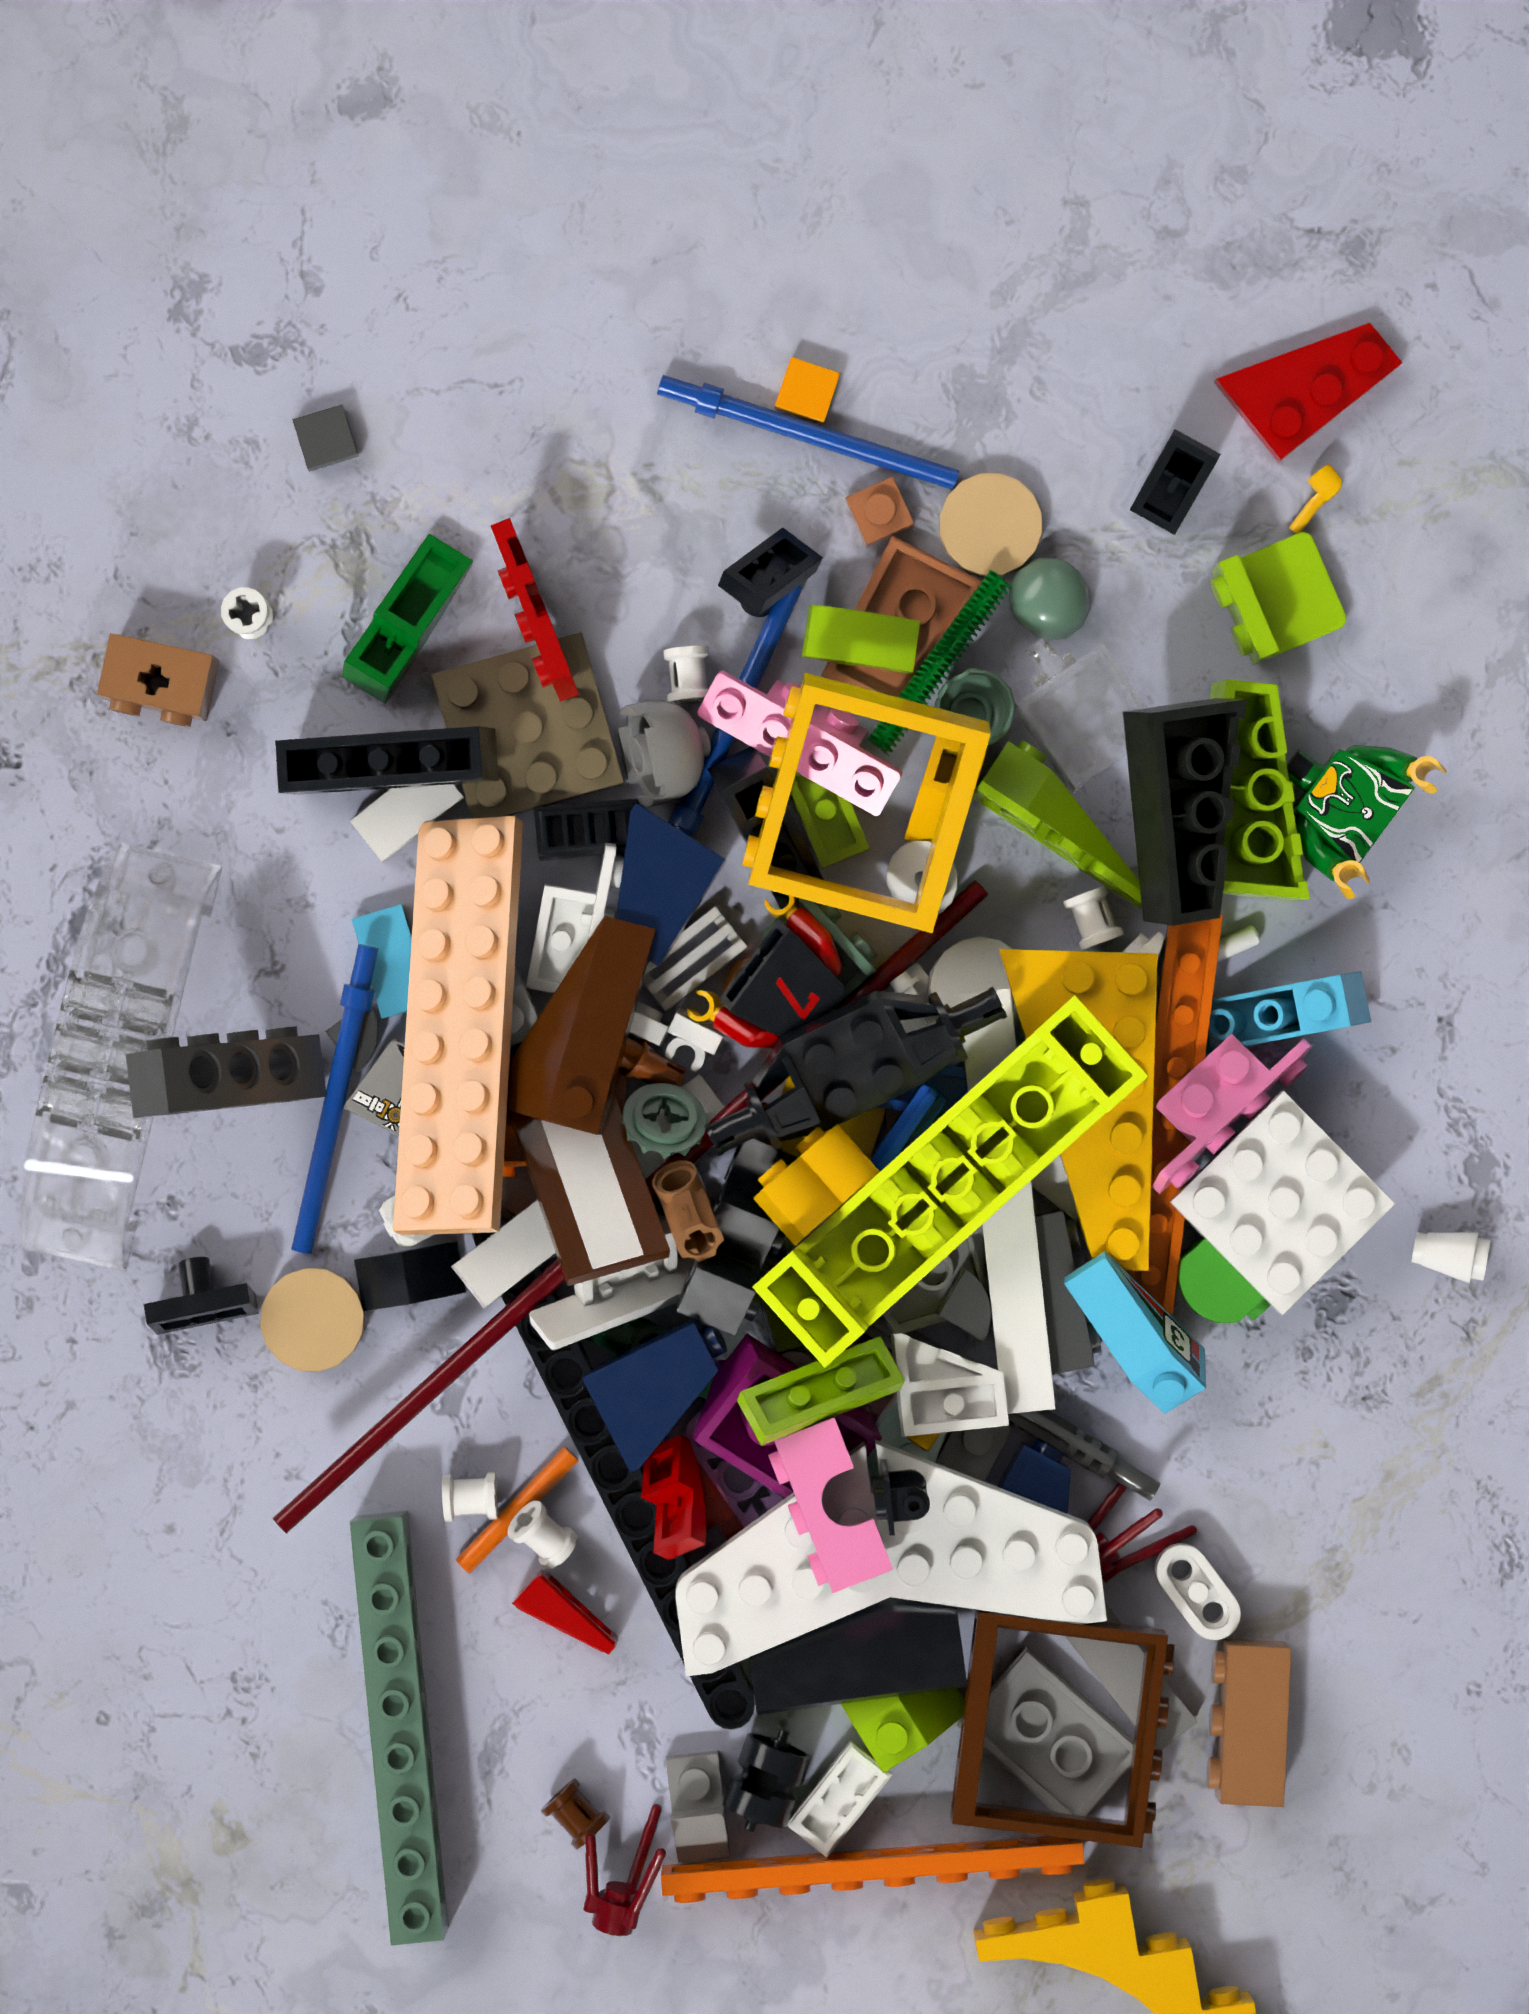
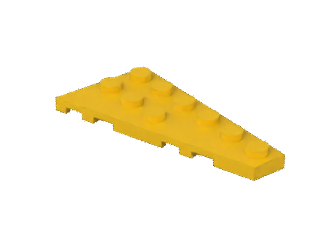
(1113, 1158)

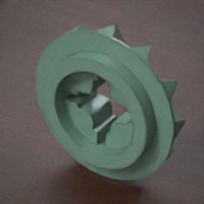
(682, 1112)

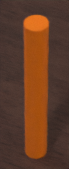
(534, 1490)

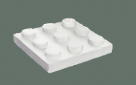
(1282, 1202)

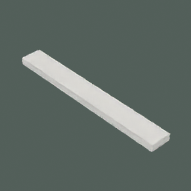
(1013, 1251)

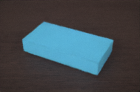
(392, 935)

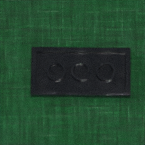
(865, 1656)

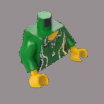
(1352, 804)

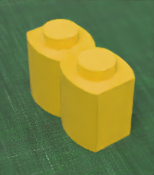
(815, 1183)

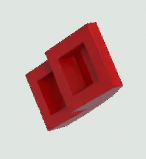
(676, 1488)

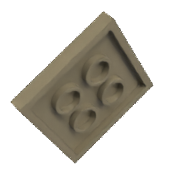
(543, 745)

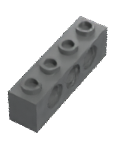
(225, 1075)

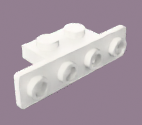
(567, 923)
(613, 1299)

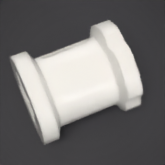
(233, 606)
(687, 674)
(1093, 917)
(470, 1496)
(542, 1534)

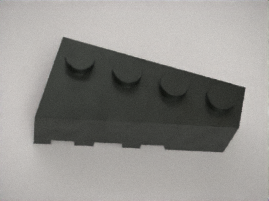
(1181, 804)

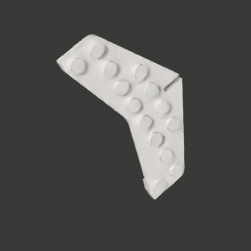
(968, 1551)

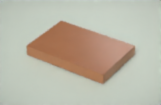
(911, 587)

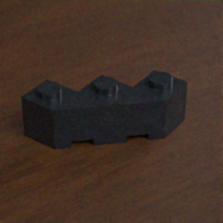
(721, 1287)

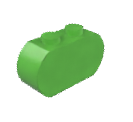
(1215, 1287)

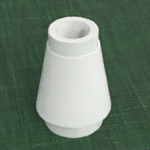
(1453, 1254)

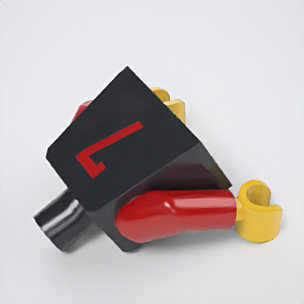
(782, 983)

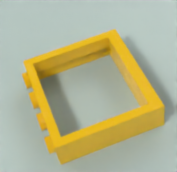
(785, 756)

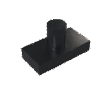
(769, 572)
(200, 1301)

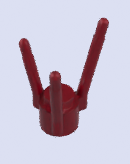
(1108, 1549)
(619, 1904)

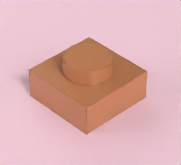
(879, 511)

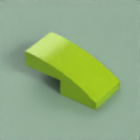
(861, 638)

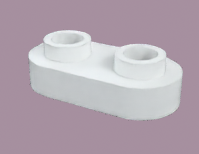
(1197, 1590)

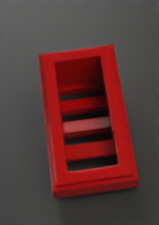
(556, 1606)

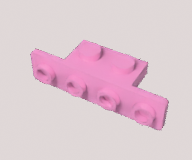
(831, 745)
(1216, 1097)

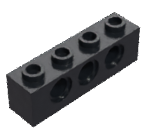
(387, 760)

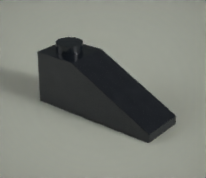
(739, 785)

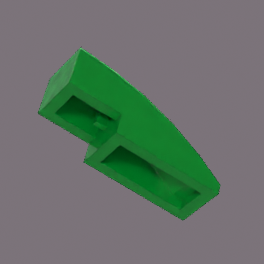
(406, 618)

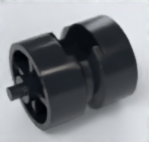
(765, 1785)

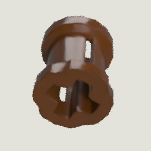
(575, 1813)

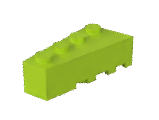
(1263, 830)

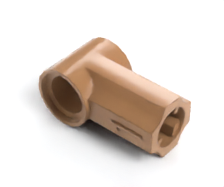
(688, 1210)

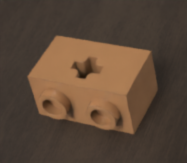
(133, 660)

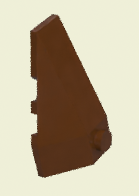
(578, 1042)

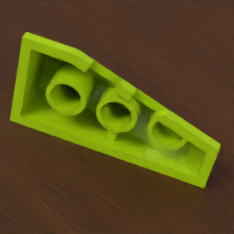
(1043, 808)
(903, 1724)

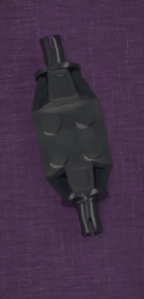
(852, 1064)

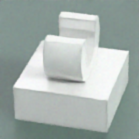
(697, 1035)

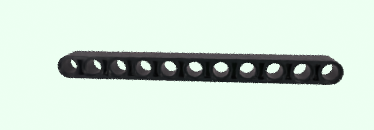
(616, 1495)

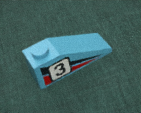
(1139, 1333)

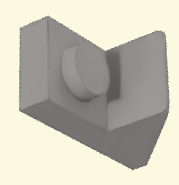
(697, 1806)

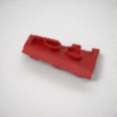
(1308, 387)
(534, 620)

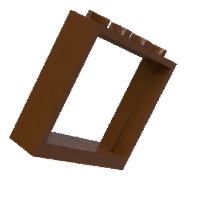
(1145, 1760)

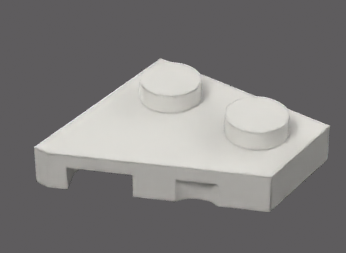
(945, 1390)

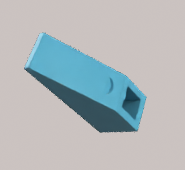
(1289, 1010)

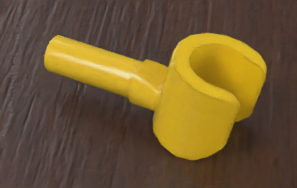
(1326, 485)

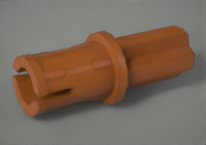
(649, 1066)

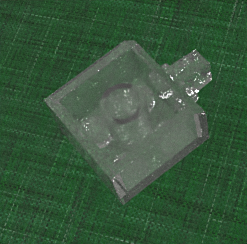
(1078, 711)

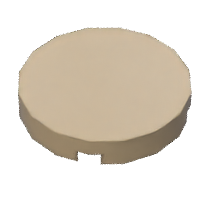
(990, 524)
(312, 1319)

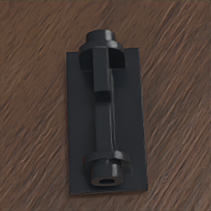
(899, 1496)

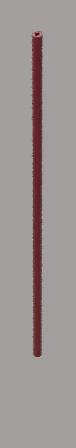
(553, 1275)

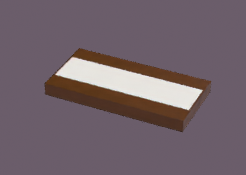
(591, 1196)

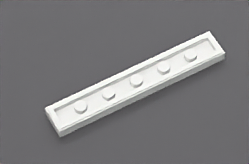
(525, 1239)

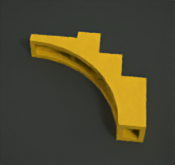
(1104, 1944)

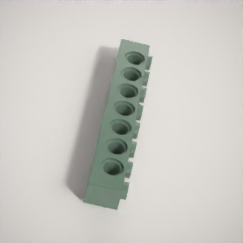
(399, 1728)

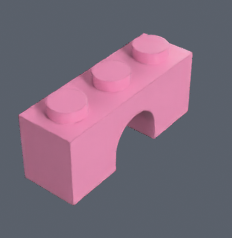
(844, 1552)

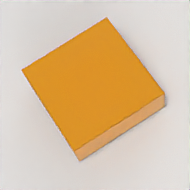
(807, 390)

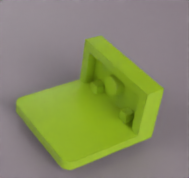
(1278, 597)

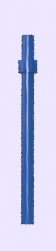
(711, 401)
(688, 816)
(356, 999)

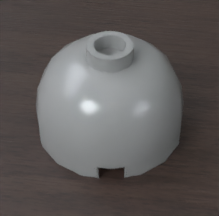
(662, 750)

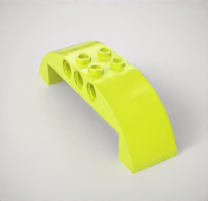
(950, 1181)

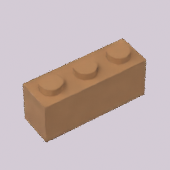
(1250, 1722)

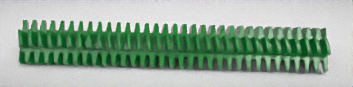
(944, 653)

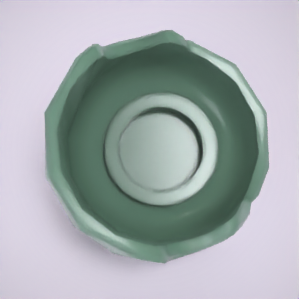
(1049, 598)
(980, 696)

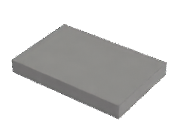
(1053, 1737)

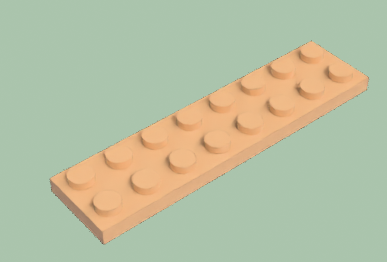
(458, 1027)

